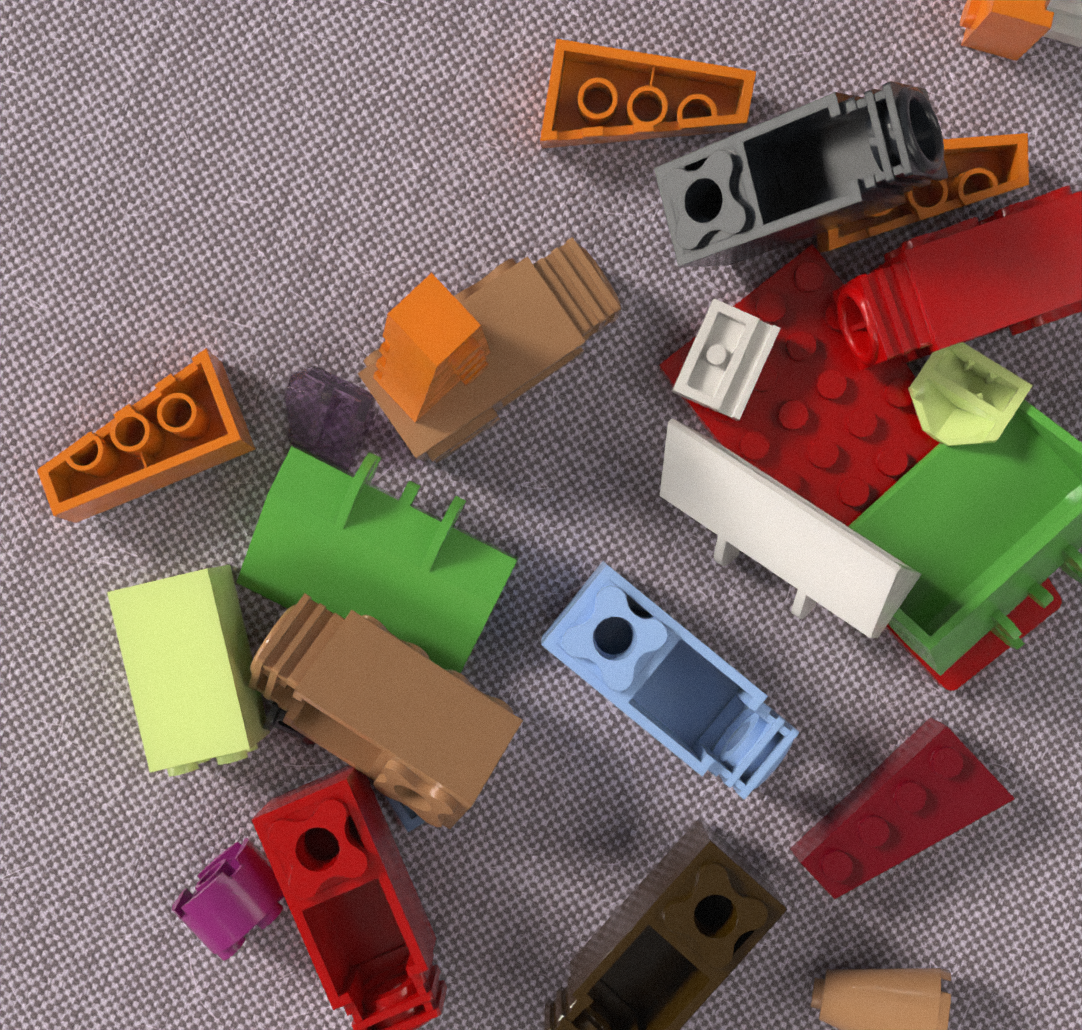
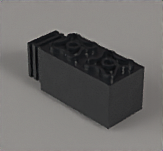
(801, 174)

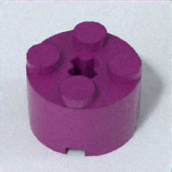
(231, 899)

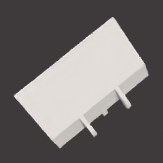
(782, 533)

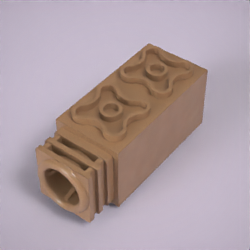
(533, 327)
(384, 708)

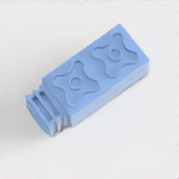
(669, 682)

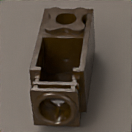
(669, 941)

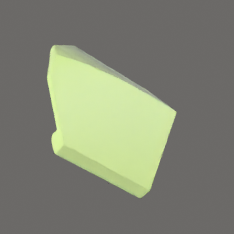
(965, 396)

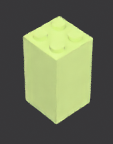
(189, 669)

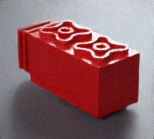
(968, 282)
(353, 901)

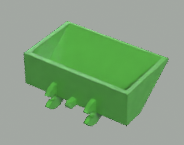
(981, 533)
(374, 556)

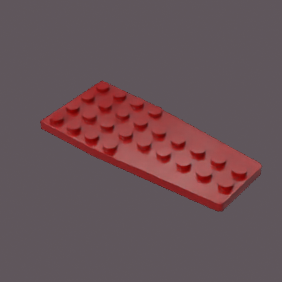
(833, 428)

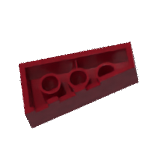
(900, 809)

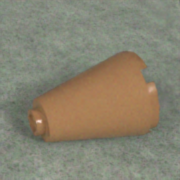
(883, 999)

